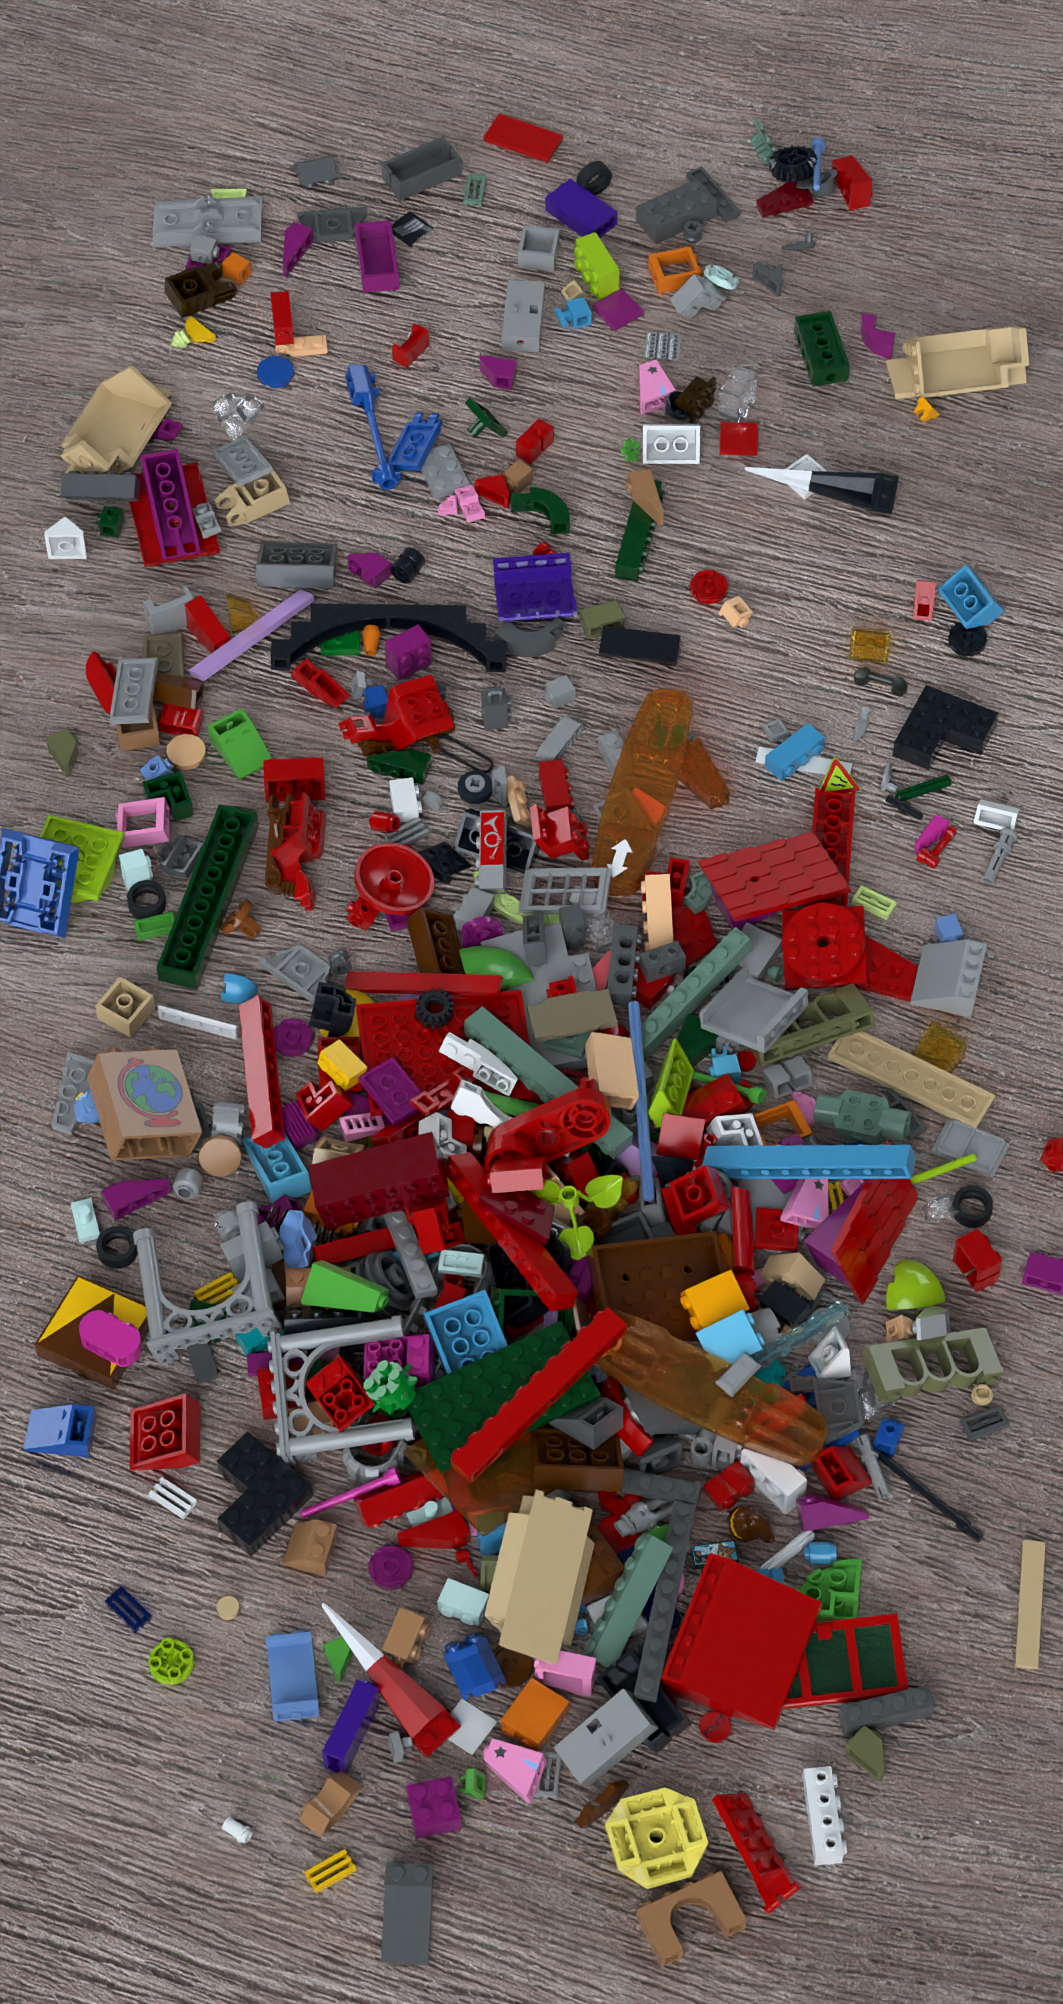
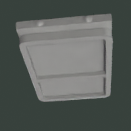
(961, 1139)

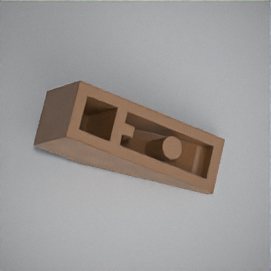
(645, 494)

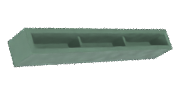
(694, 990)

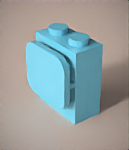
(732, 1337)

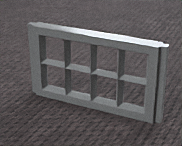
(529, 882)

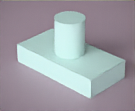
(85, 1220)
(461, 1263)
(429, 1512)

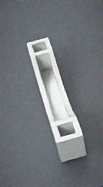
(473, 1102)

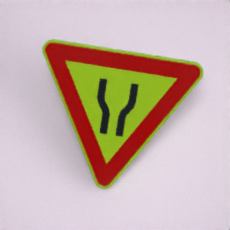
(838, 779)

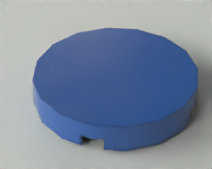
(275, 372)

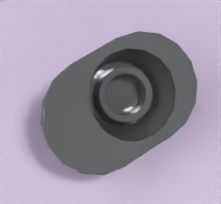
(828, 183)

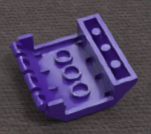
(534, 587)

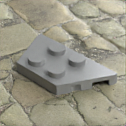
(298, 970)

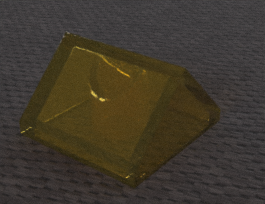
(941, 1048)

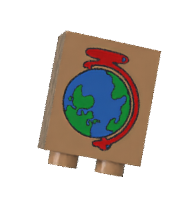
(144, 1104)

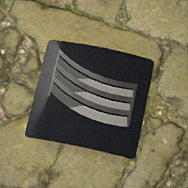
(410, 228)

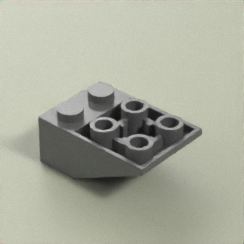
(592, 1422)

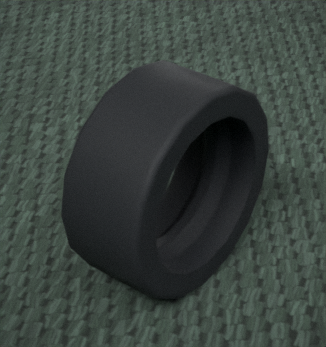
(590, 171)
(146, 887)
(976, 1192)
(116, 1262)

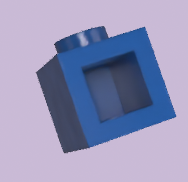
(375, 701)
(888, 1436)

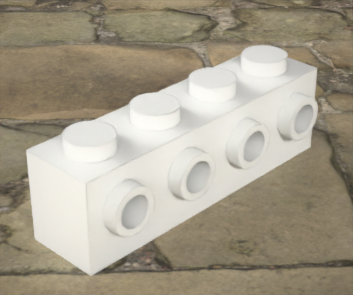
(823, 1815)

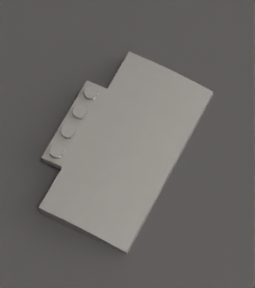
(559, 967)

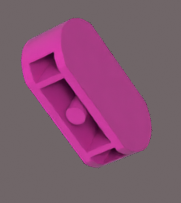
(110, 1338)

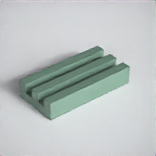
(473, 200)

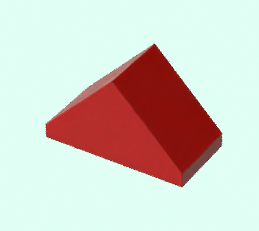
(493, 489)

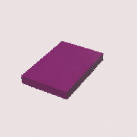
(391, 1090)

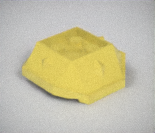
(662, 1815)

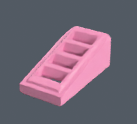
(357, 1133)

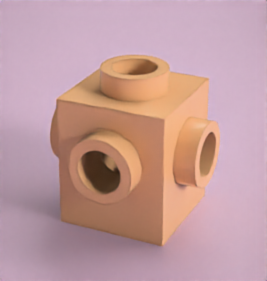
(899, 1329)

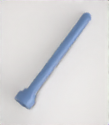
(818, 146)

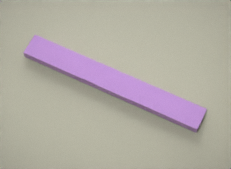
(251, 635)

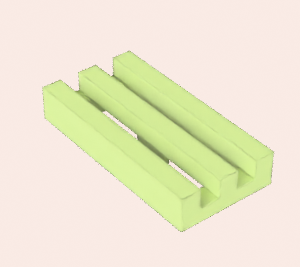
(872, 905)

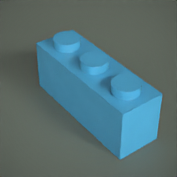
(794, 752)

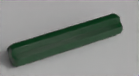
(923, 788)

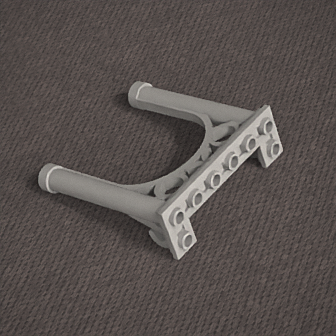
(259, 1315)
(296, 1346)

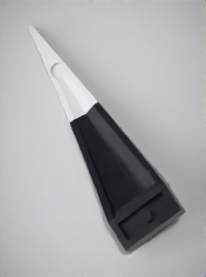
(863, 490)

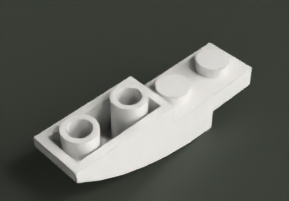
(484, 1063)

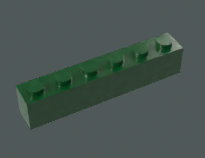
(635, 541)

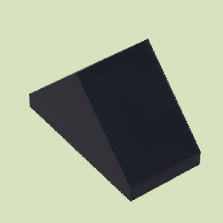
(671, 1168)

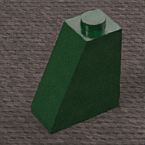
(696, 1041)

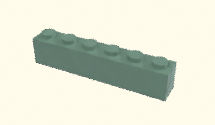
(627, 1600)

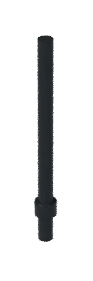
(963, 1523)

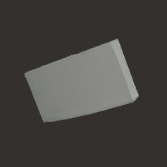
(206, 520)

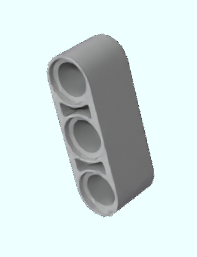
(560, 739)

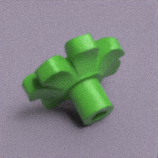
(630, 450)

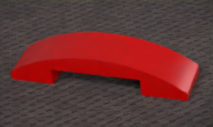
(442, 1095)
(632, 1433)

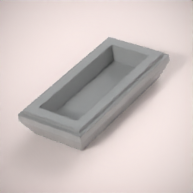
(738, 1374)

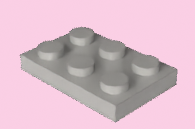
(443, 471)

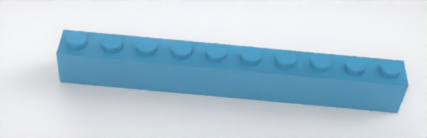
(812, 1161)

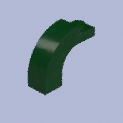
(546, 503)

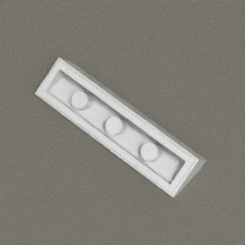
(199, 1022)

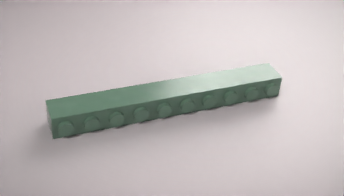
(536, 1072)

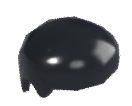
(672, 409)

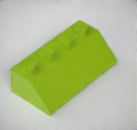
(671, 1085)

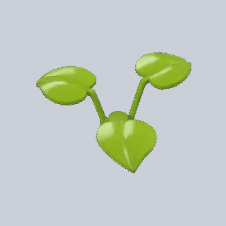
(605, 1193)

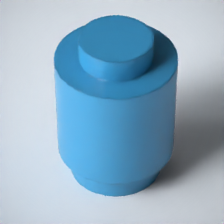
(820, 1553)

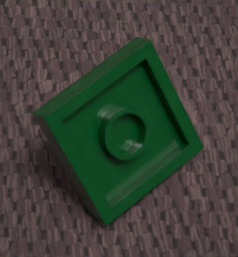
(485, 419)

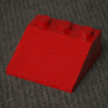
(165, 1434)

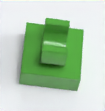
(475, 1783)

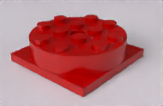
(829, 966)

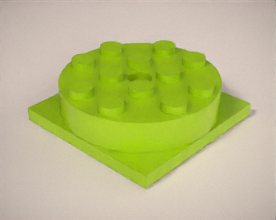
(96, 854)

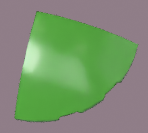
(495, 961)
(837, 1589)

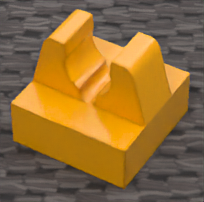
(929, 411)

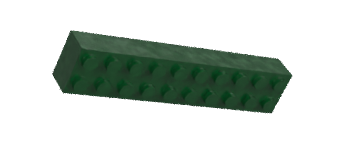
(207, 897)

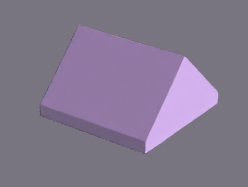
(631, 1158)

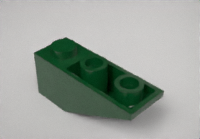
(401, 764)

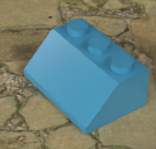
(970, 599)

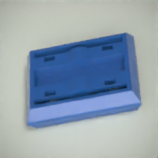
(36, 882)

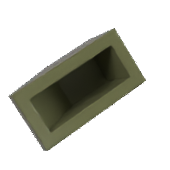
(63, 750)
(867, 1751)

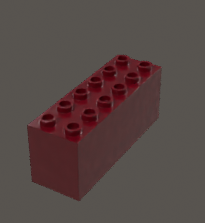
(379, 1180)

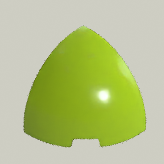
(913, 1287)

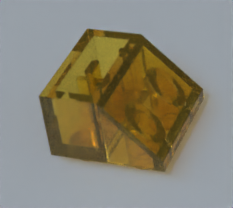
(869, 644)

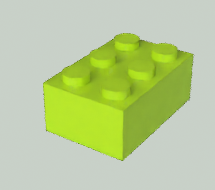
(596, 266)

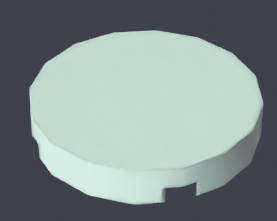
(721, 277)

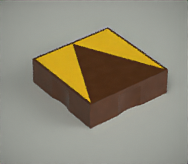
(61, 1338)

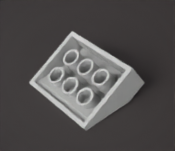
(949, 976)

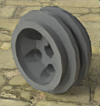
(389, 1273)

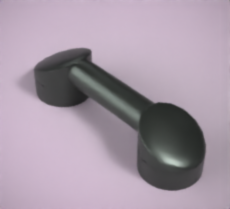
(898, 684)

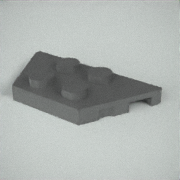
(333, 223)

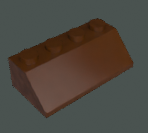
(435, 942)

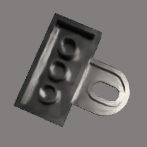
(523, 1309)

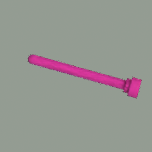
(391, 1477)

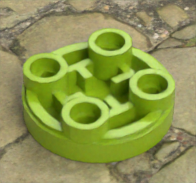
(171, 1661)

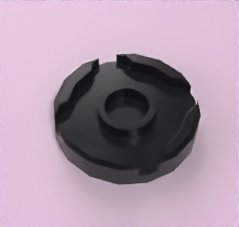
(967, 641)

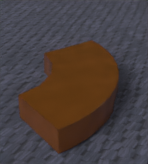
(602, 1804)

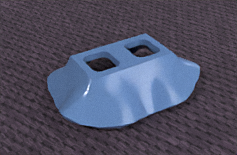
(291, 1233)

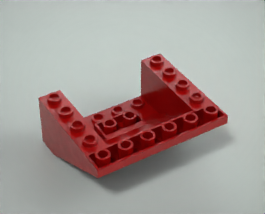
(740, 1643)

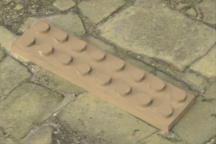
(912, 1077)

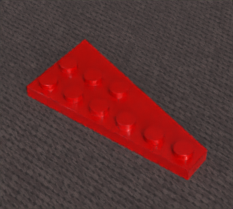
(888, 972)

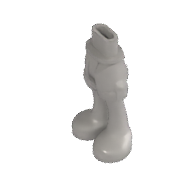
(641, 1517)

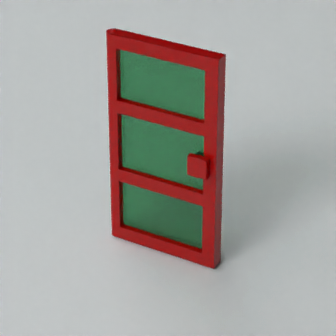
(850, 1662)

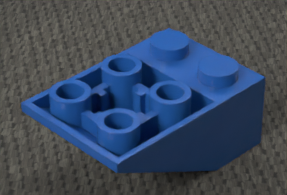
(61, 1430)

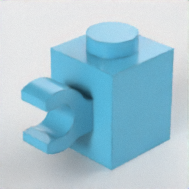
(723, 1064)

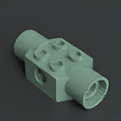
(862, 1117)

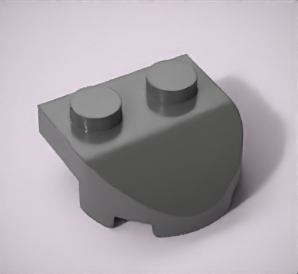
(179, 856)

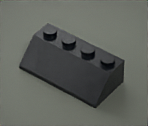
(520, 848)

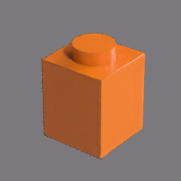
(236, 268)

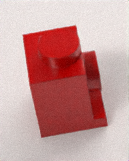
(561, 988)

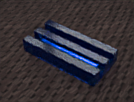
(140, 1621)

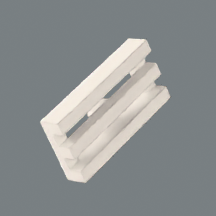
(159, 1488)

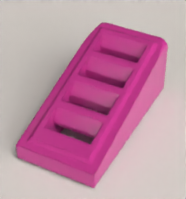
(932, 833)

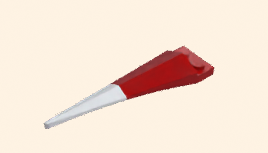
(412, 1706)

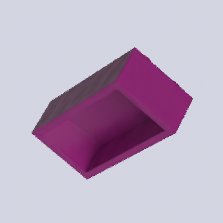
(376, 256)

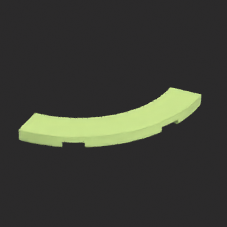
(509, 907)

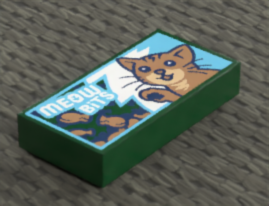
(701, 1552)

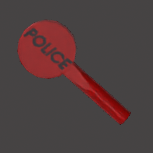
(715, 1726)

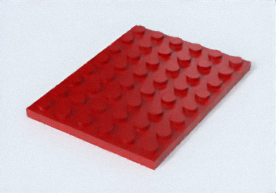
(395, 1032)

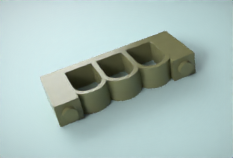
(855, 1017)
(891, 1385)

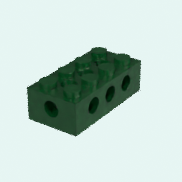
(821, 328)

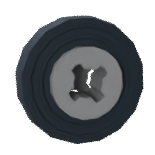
(471, 793)

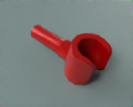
(463, 1556)

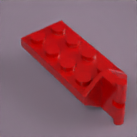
(756, 1849)

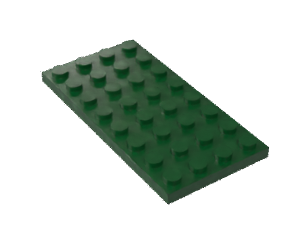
(463, 1400)

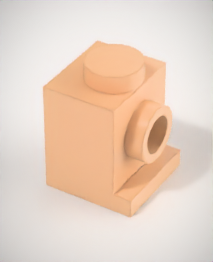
(736, 612)

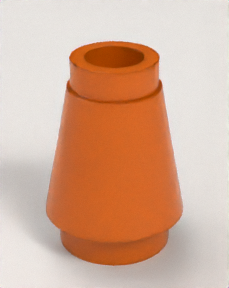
(371, 637)

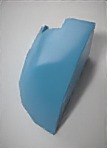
(238, 989)

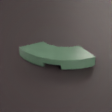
(700, 893)

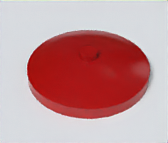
(393, 879)

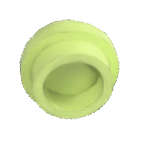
(180, 339)

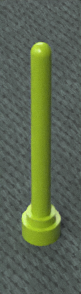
(943, 1168)

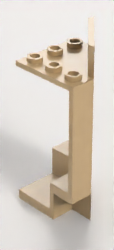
(960, 362)
(110, 425)
(541, 1576)

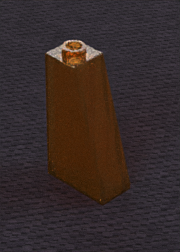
(702, 777)

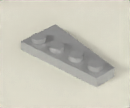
(73, 1082)

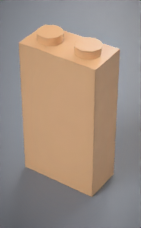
(613, 1067)

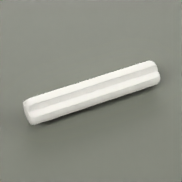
(789, 1550)

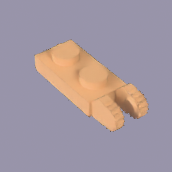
(518, 801)

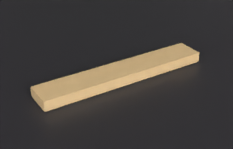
(1030, 1604)

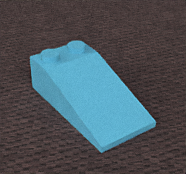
(278, 1169)

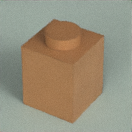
(518, 476)

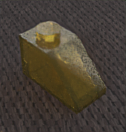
(240, 613)

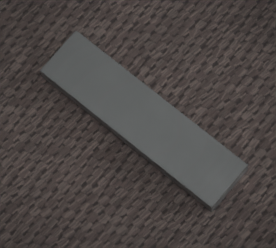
(725, 207)

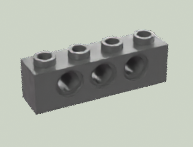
(623, 937)

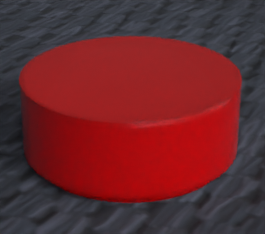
(746, 1061)

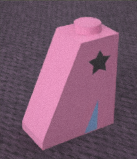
(653, 386)
(807, 1203)
(516, 1767)

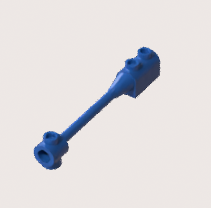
(363, 393)

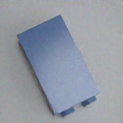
(292, 1676)

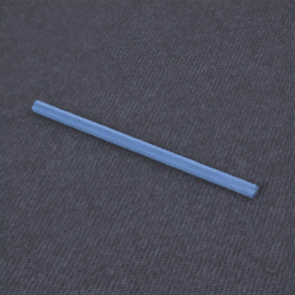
(641, 1104)

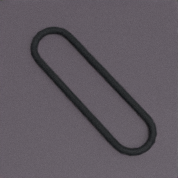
(468, 748)

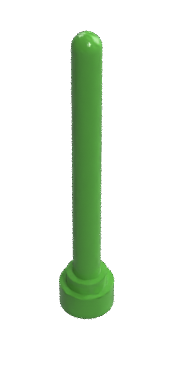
(756, 1095)

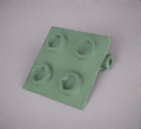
(762, 144)

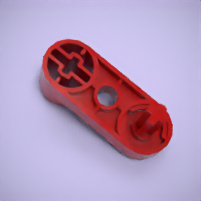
(525, 1135)

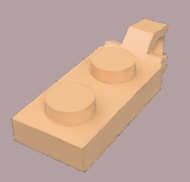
(304, 346)

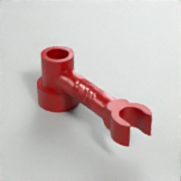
(931, 857)

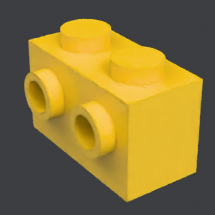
(341, 1064)

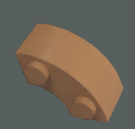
(330, 1803)

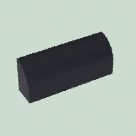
(640, 645)

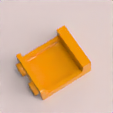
(713, 1300)

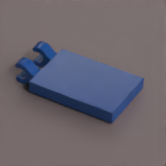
(415, 442)

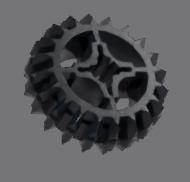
(793, 163)

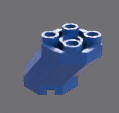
(473, 1666)

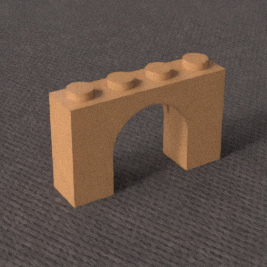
(710, 1893)

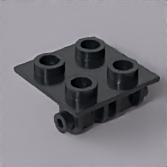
(444, 861)

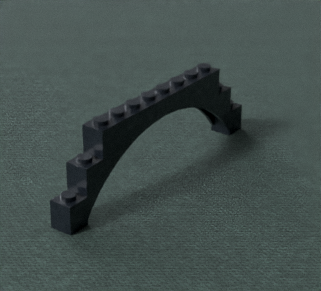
(440, 621)

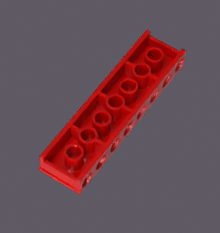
(834, 827)

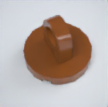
(240, 920)

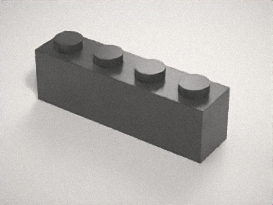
(100, 486)
(886, 1710)

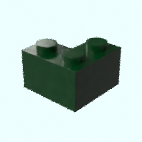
(175, 792)

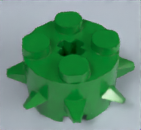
(390, 1386)

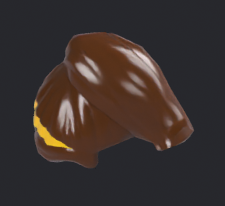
(749, 1524)

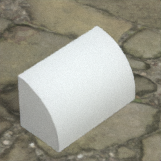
(996, 815)

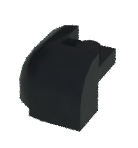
(332, 1010)

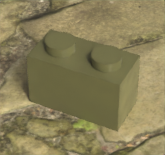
(594, 618)

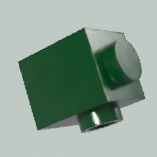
(110, 521)

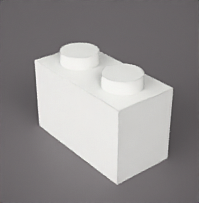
(404, 800)

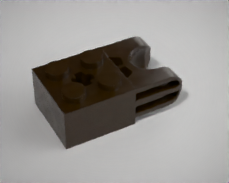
(198, 289)

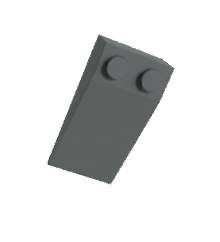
(407, 1913)

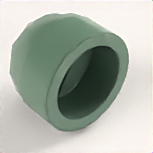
(775, 972)

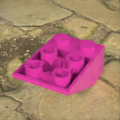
(414, 1349)

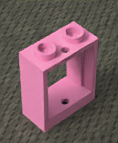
(144, 836)
(571, 1674)

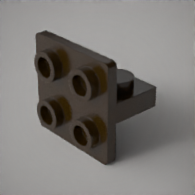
(697, 397)

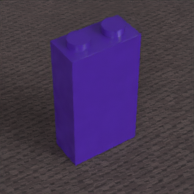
(580, 209)
(351, 1727)

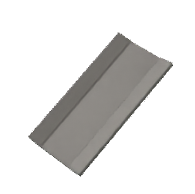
(220, 218)

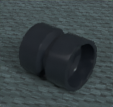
(407, 565)

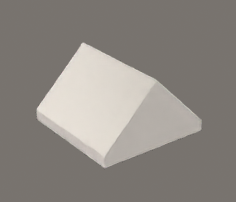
(65, 541)
(831, 1357)

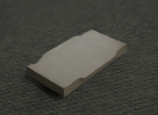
(572, 1015)

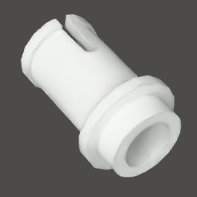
(237, 1830)

